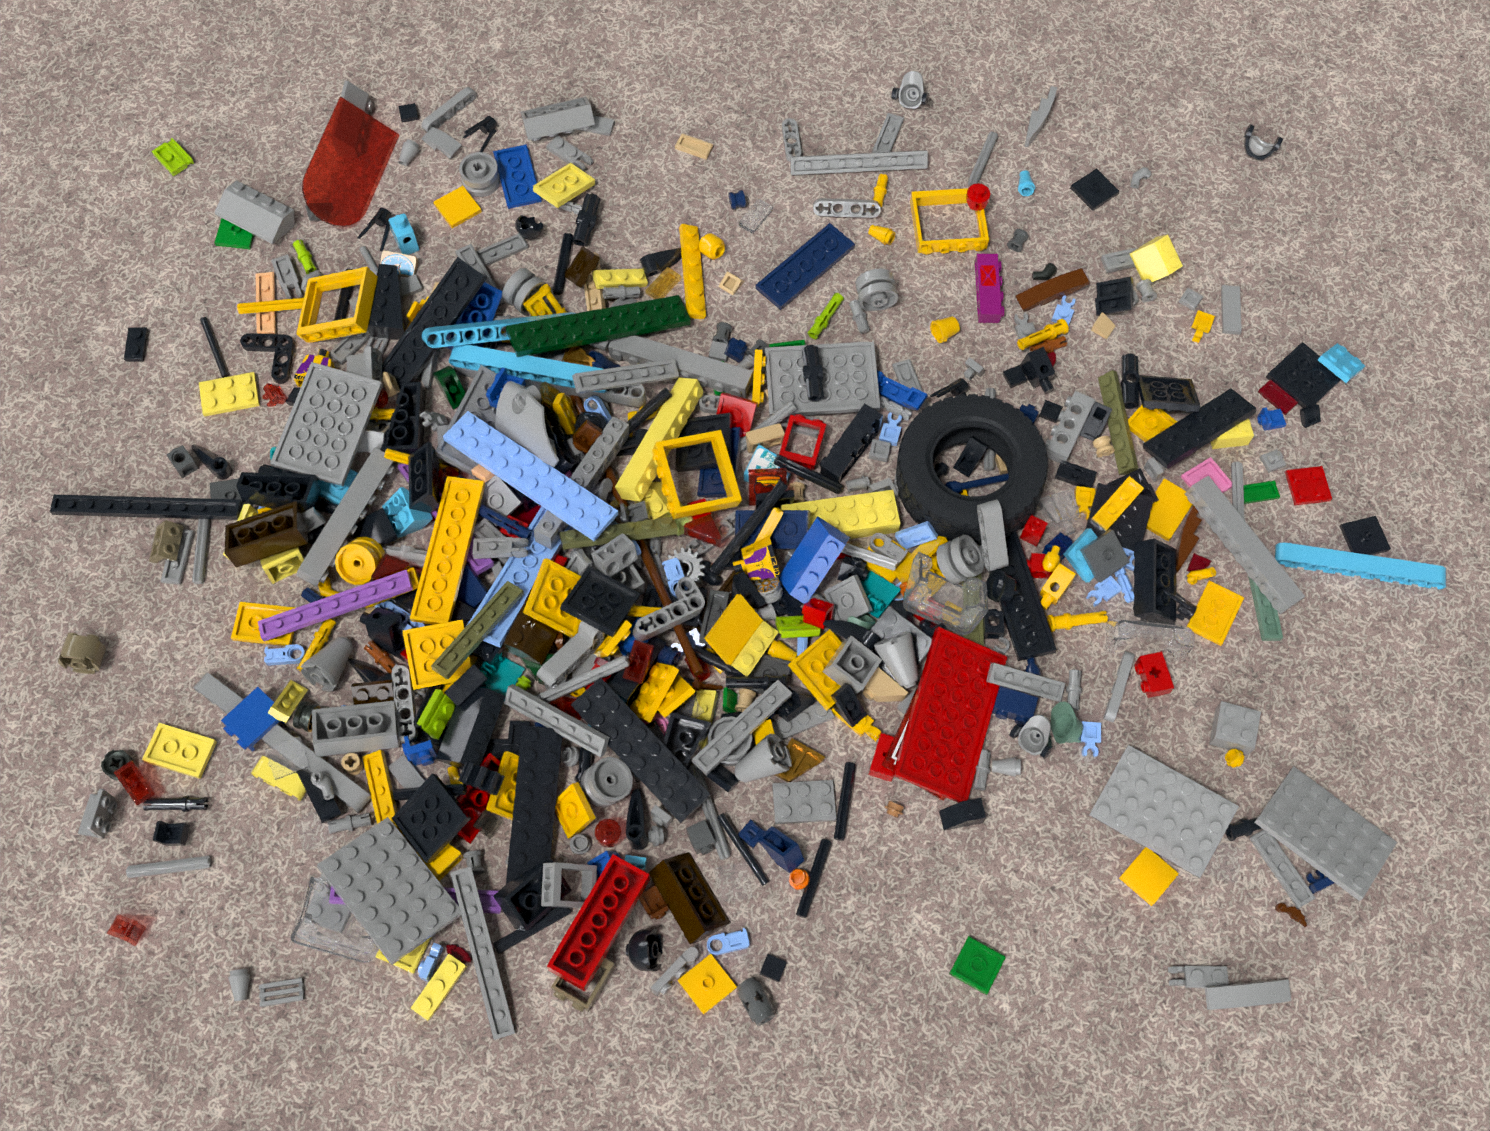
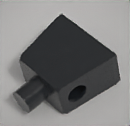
(1038, 369)
(384, 628)

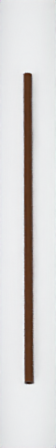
(651, 567)

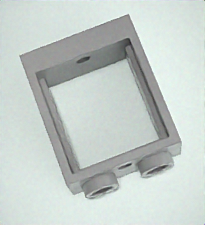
(552, 883)

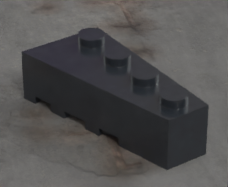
(387, 307)
(406, 425)
(279, 489)
(685, 737)

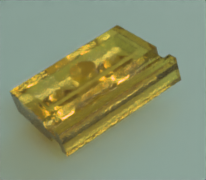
(549, 393)

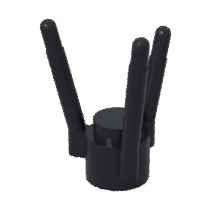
(486, 125)
(381, 218)
(958, 387)
(1185, 608)

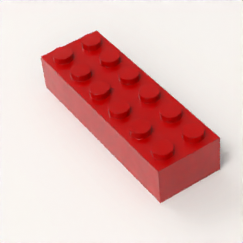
(598, 922)

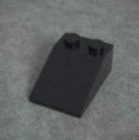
(523, 896)

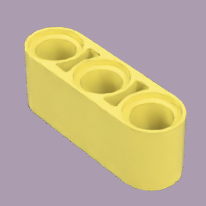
(289, 784)

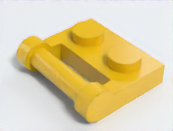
(536, 306)

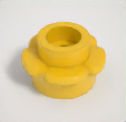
(1234, 758)

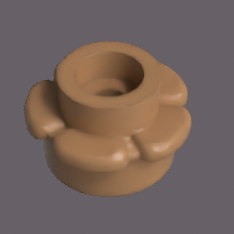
(894, 809)

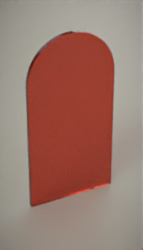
(347, 165)

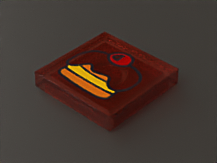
(764, 480)

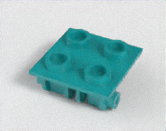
(879, 593)
(501, 674)

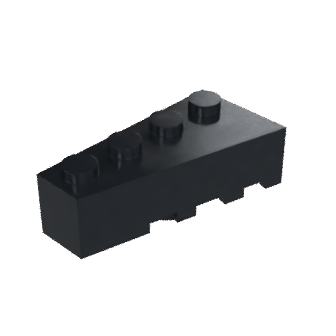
(851, 443)
(628, 689)

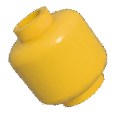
(711, 246)

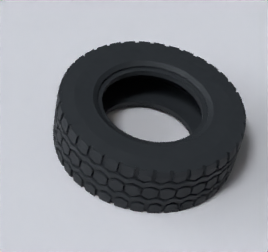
(954, 423)

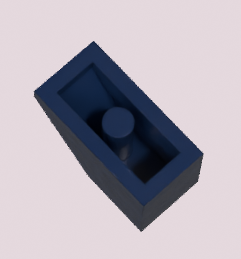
(781, 849)

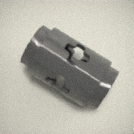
(758, 1011)

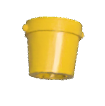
(944, 328)

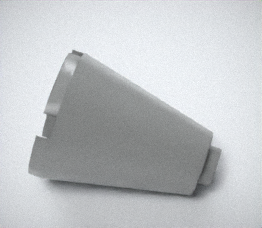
(899, 658)
(328, 664)
(764, 760)

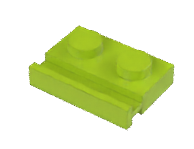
(172, 157)
(795, 627)
(436, 714)

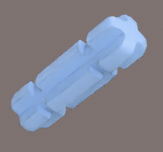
(1124, 582)

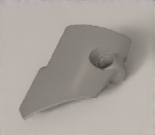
(523, 421)

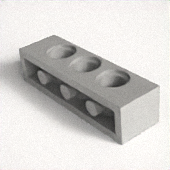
(1081, 405)

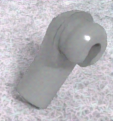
(1141, 173)
(305, 279)
(323, 783)

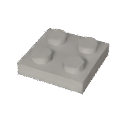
(848, 599)

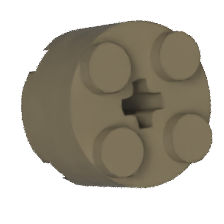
(82, 653)

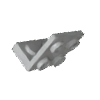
(366, 364)
(97, 815)

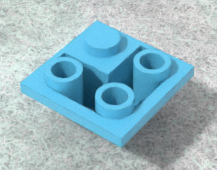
(401, 517)

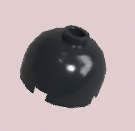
(642, 946)

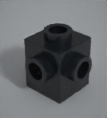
(851, 567)

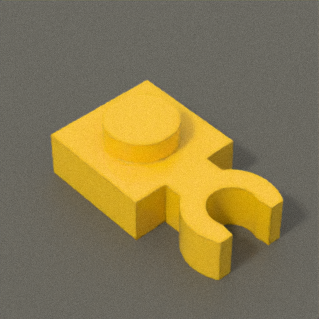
(1084, 499)

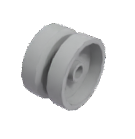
(479, 174)
(520, 288)
(876, 290)
(960, 559)
(740, 751)
(606, 782)

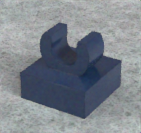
(735, 349)
(1030, 412)
(750, 833)
(1318, 884)

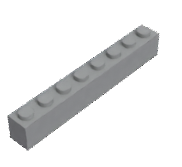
(689, 365)
(345, 517)
(1244, 545)

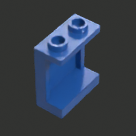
(250, 719)

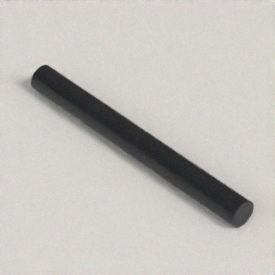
(214, 347)
(743, 849)

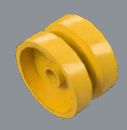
(359, 560)

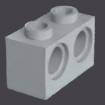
(614, 555)

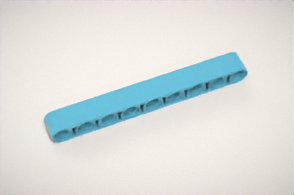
(477, 331)
(524, 367)
(1361, 565)

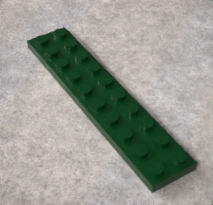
(597, 325)

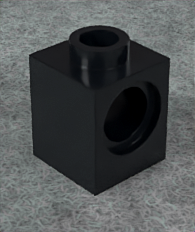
(990, 631)

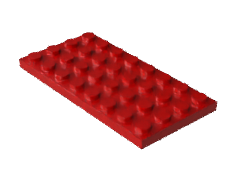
(949, 717)

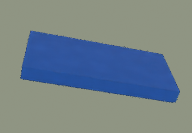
(516, 176)

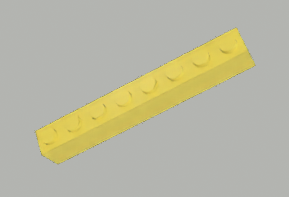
(666, 426)

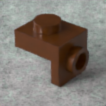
(585, 436)
(653, 903)

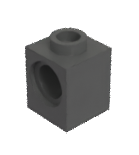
(185, 467)
(701, 837)

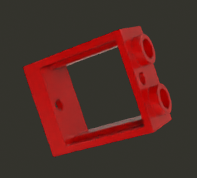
(809, 462)

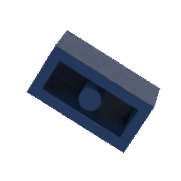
(1014, 705)

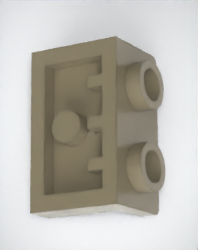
(166, 542)

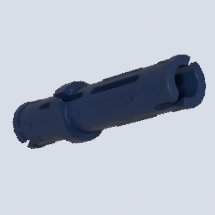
(486, 513)

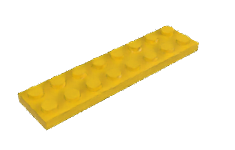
(447, 551)

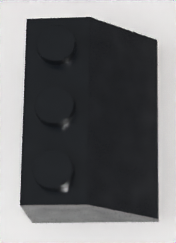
(424, 479)

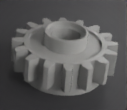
(695, 566)

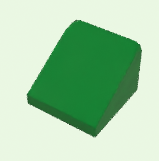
(730, 699)

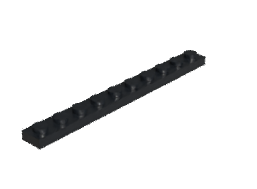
(146, 507)

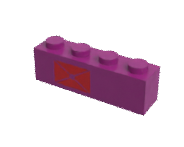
(988, 288)

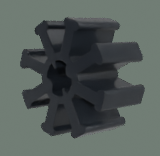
(481, 778)

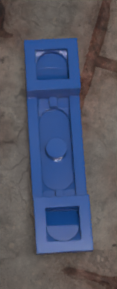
(899, 393)

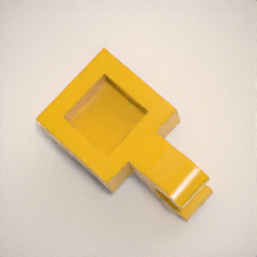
(1202, 323)

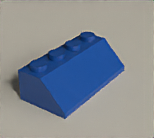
(480, 309)
(812, 559)

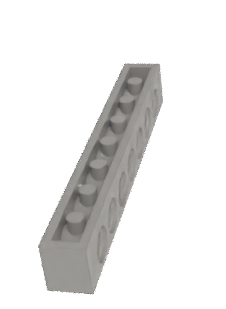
(586, 475)

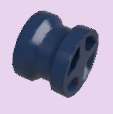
(737, 199)
(668, 656)

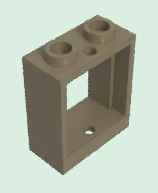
(578, 1004)

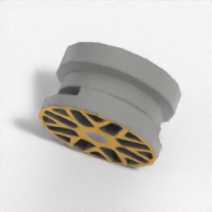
(769, 589)

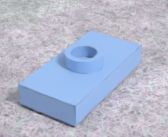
(916, 535)

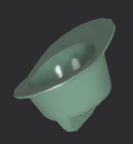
(1065, 724)

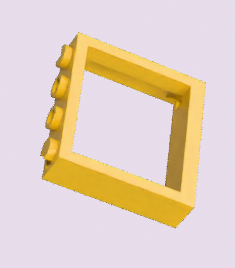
(945, 197)
(313, 332)
(668, 489)

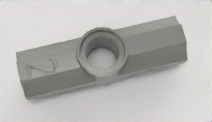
(407, 553)

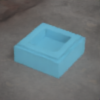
(639, 862)

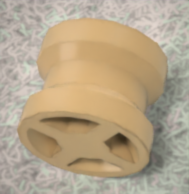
(1103, 446)

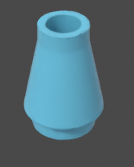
(1026, 186)

